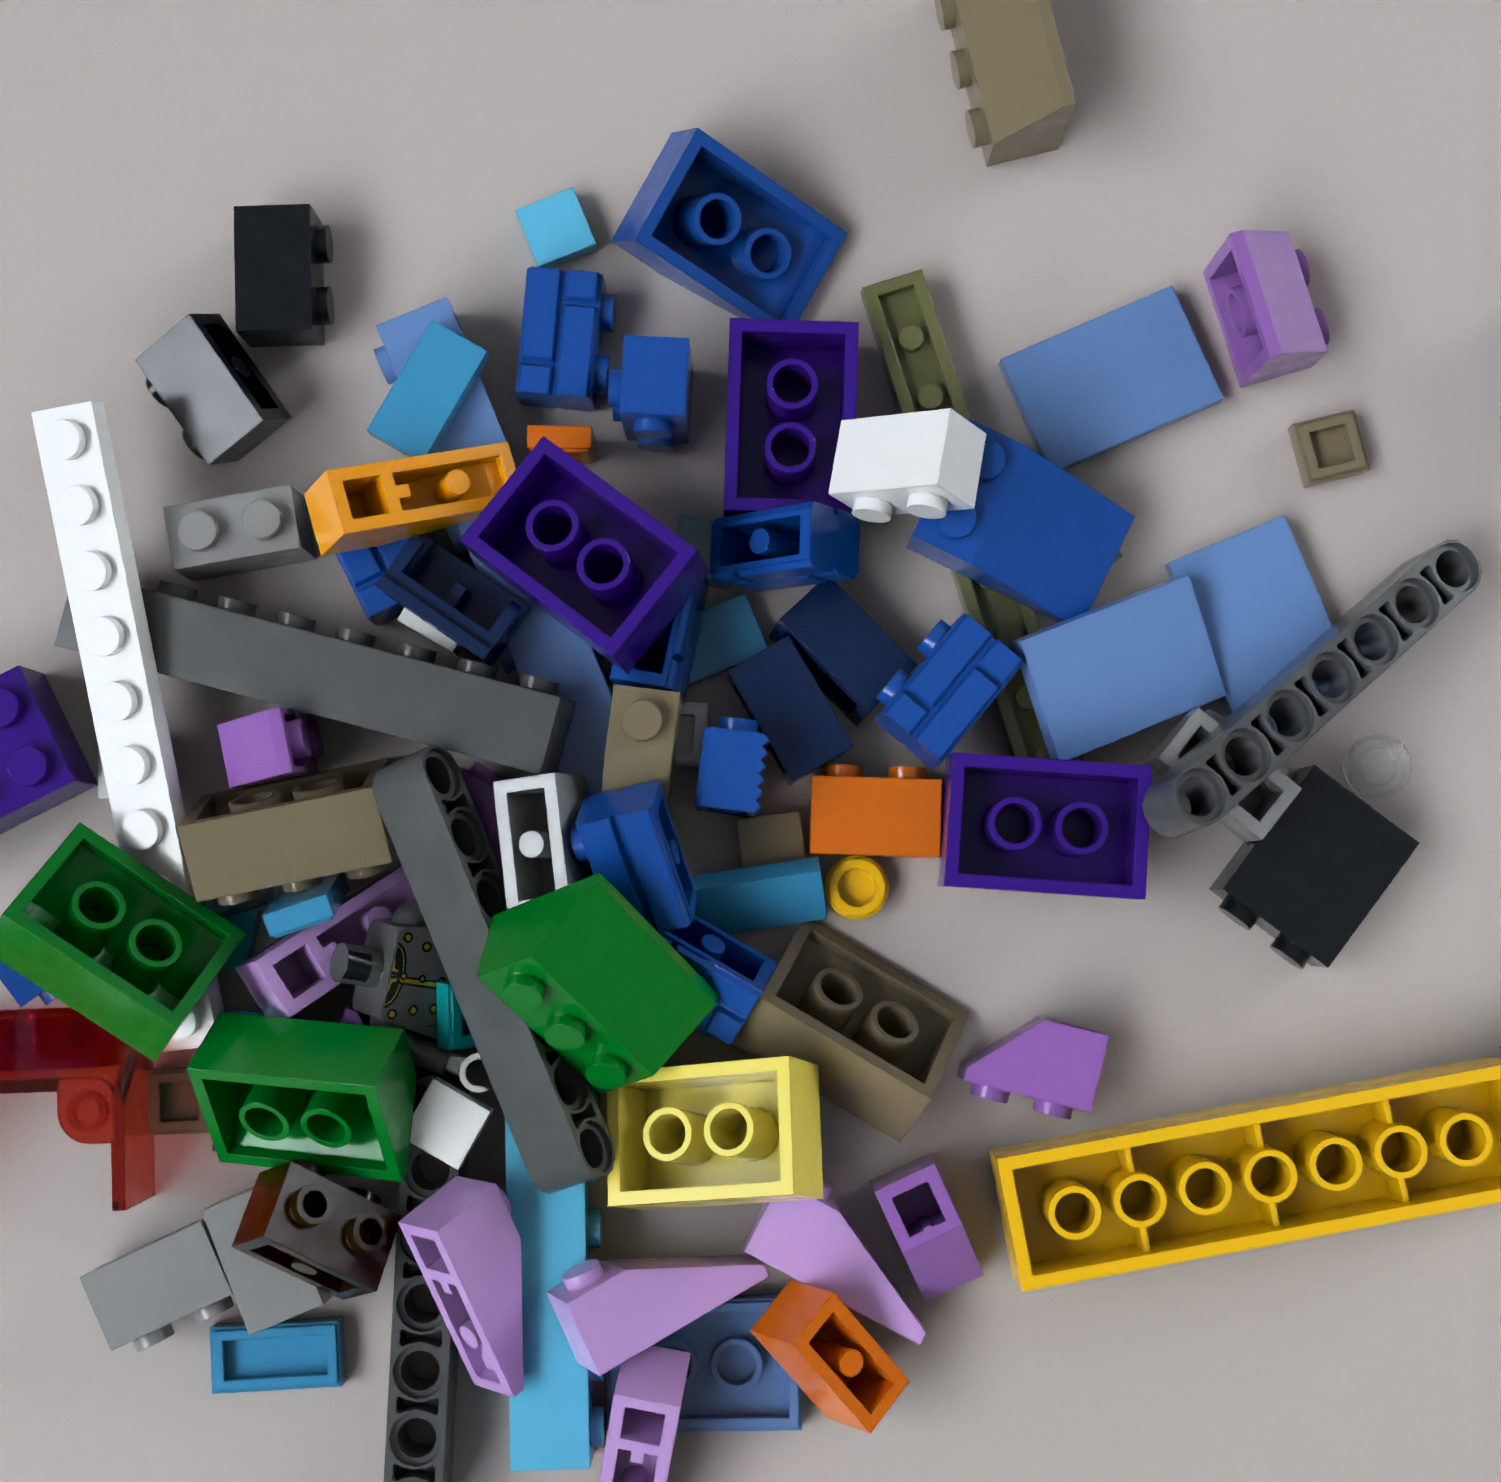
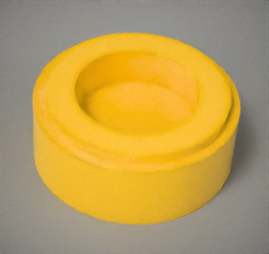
(856, 887)

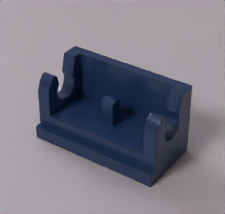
(453, 598)
(842, 648)
(789, 709)

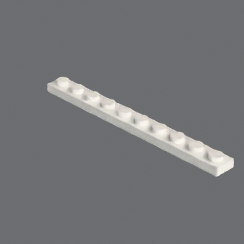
(117, 655)

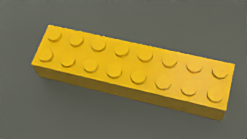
(1251, 1174)

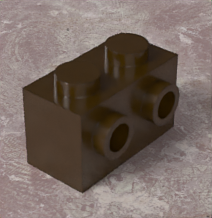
(317, 1229)

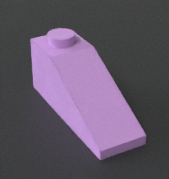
(297, 965)
(825, 1251)
(475, 1276)
(630, 1304)
(645, 1416)

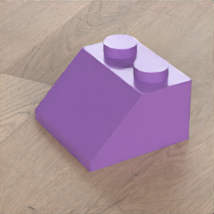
(1265, 306)

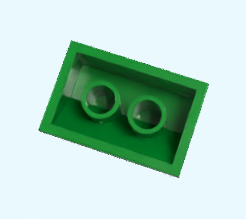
(115, 941)
(595, 981)
(307, 1094)

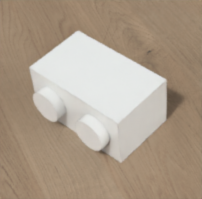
(907, 465)

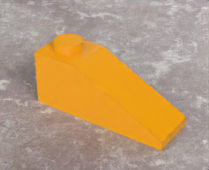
(404, 496)

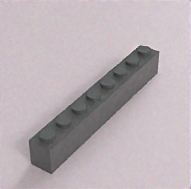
(352, 680)

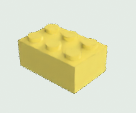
(717, 1135)

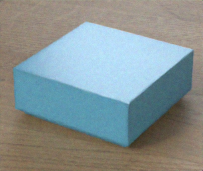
(556, 229)

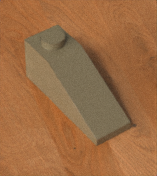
(641, 738)

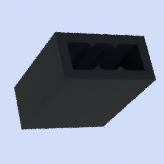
(1314, 871)

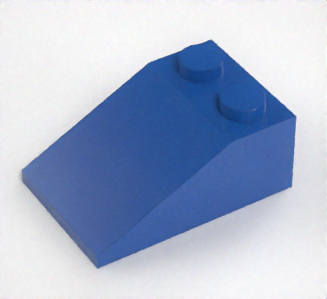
(728, 231)
(1030, 533)

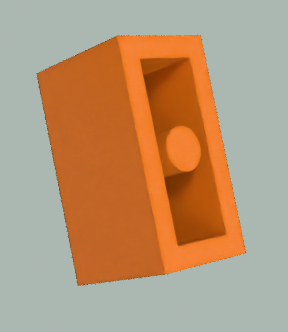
(875, 813)
(830, 1355)

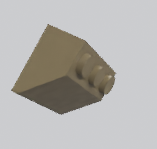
(1012, 74)
(286, 834)
(863, 1023)

